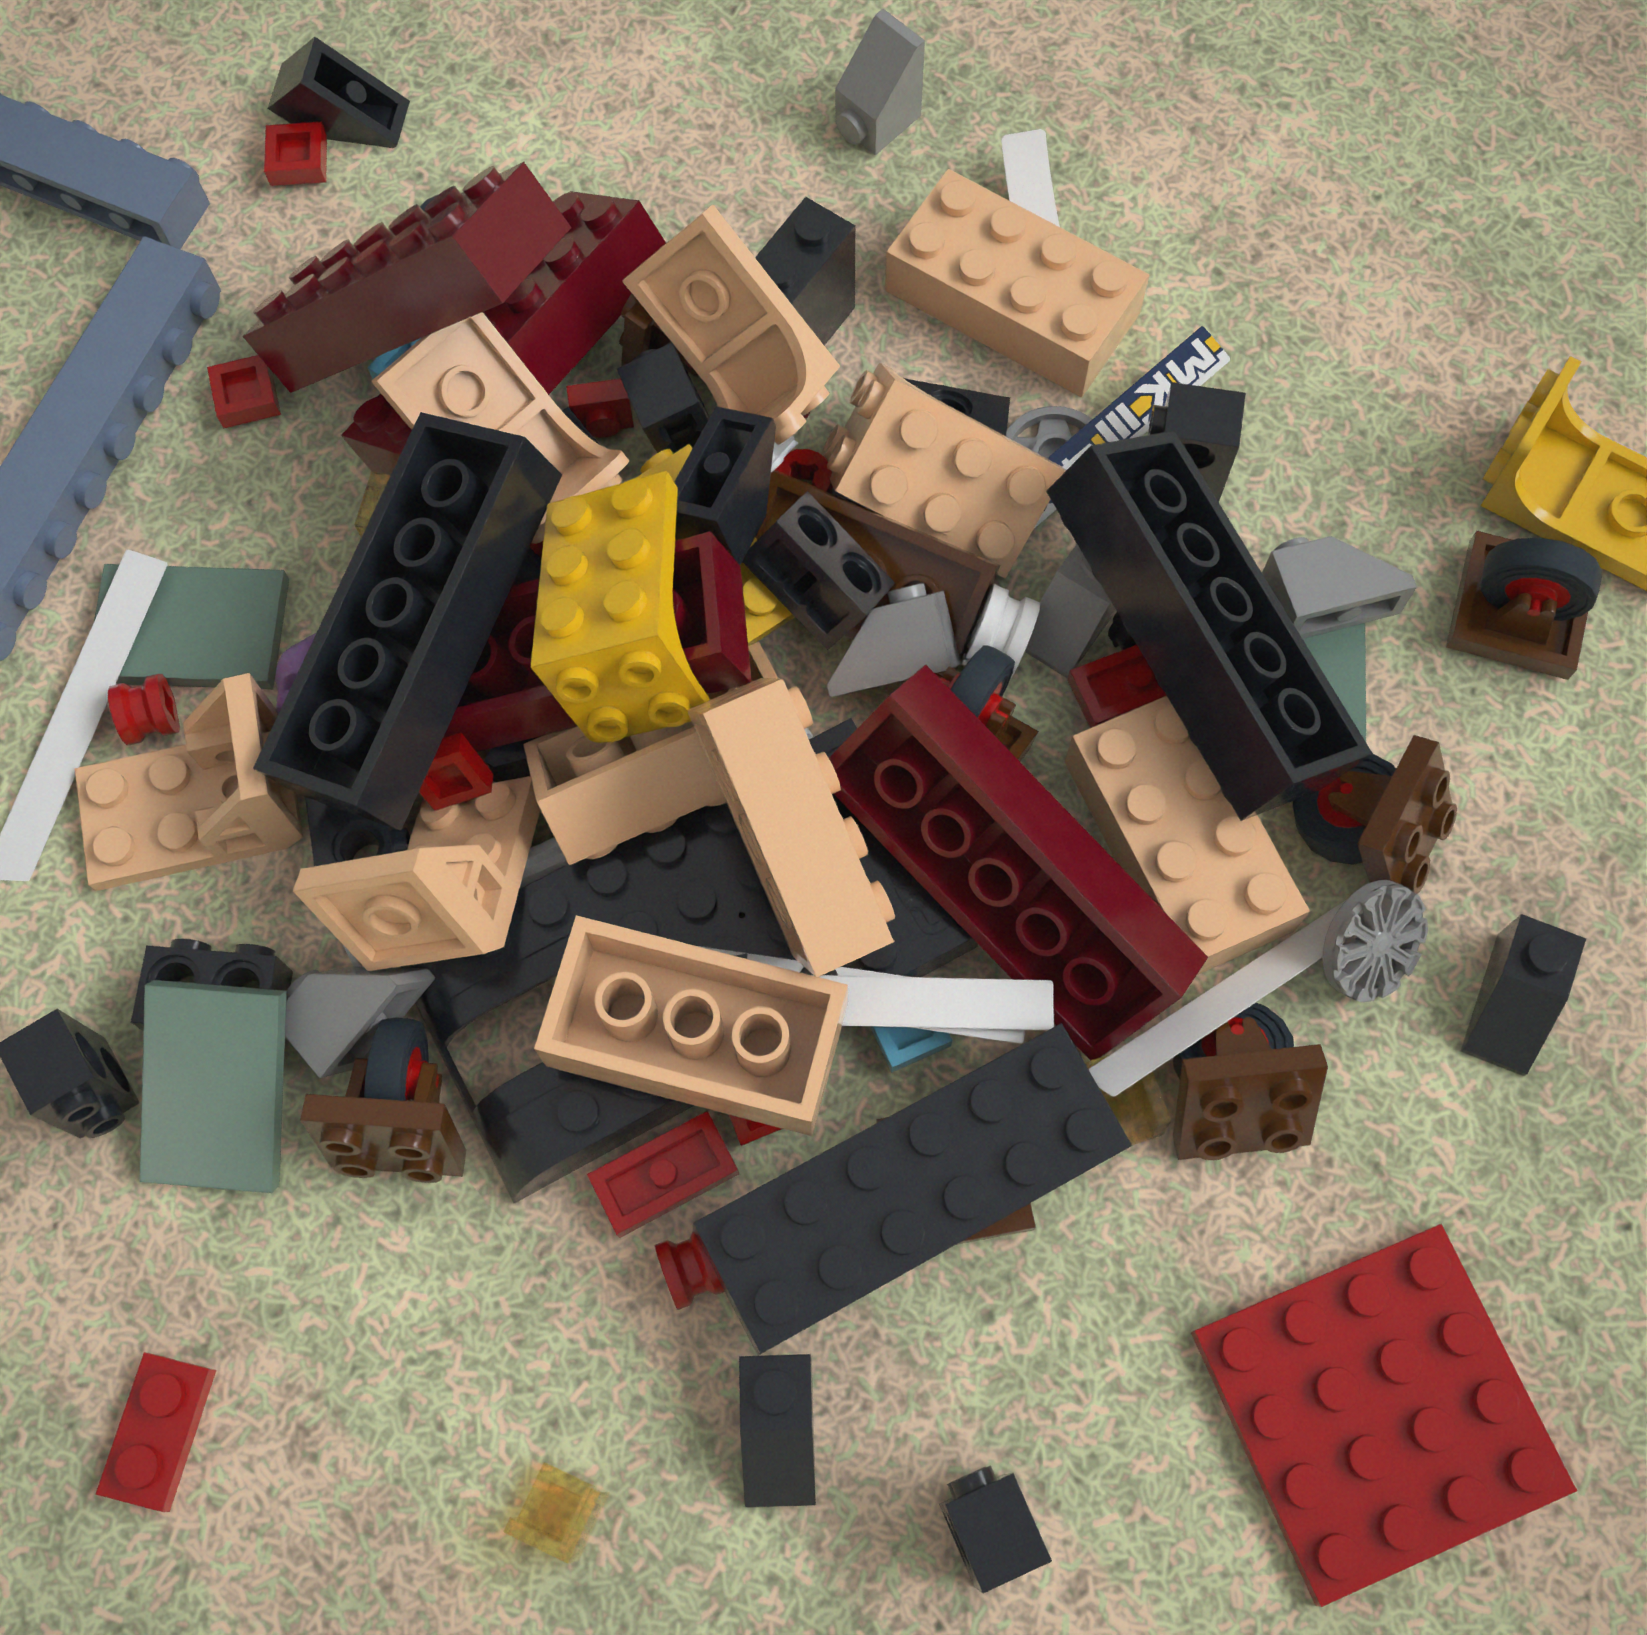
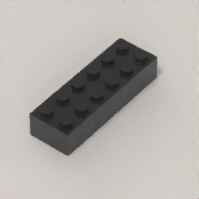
(410, 619)
(1207, 622)
(909, 1188)

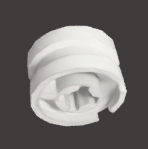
(1004, 625)

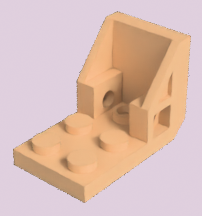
(190, 800)
(441, 895)

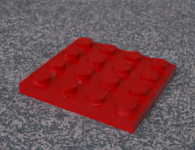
(1381, 1415)

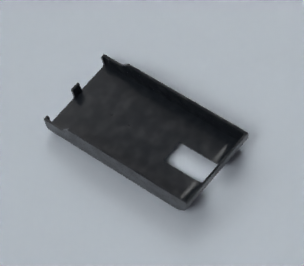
(668, 884)

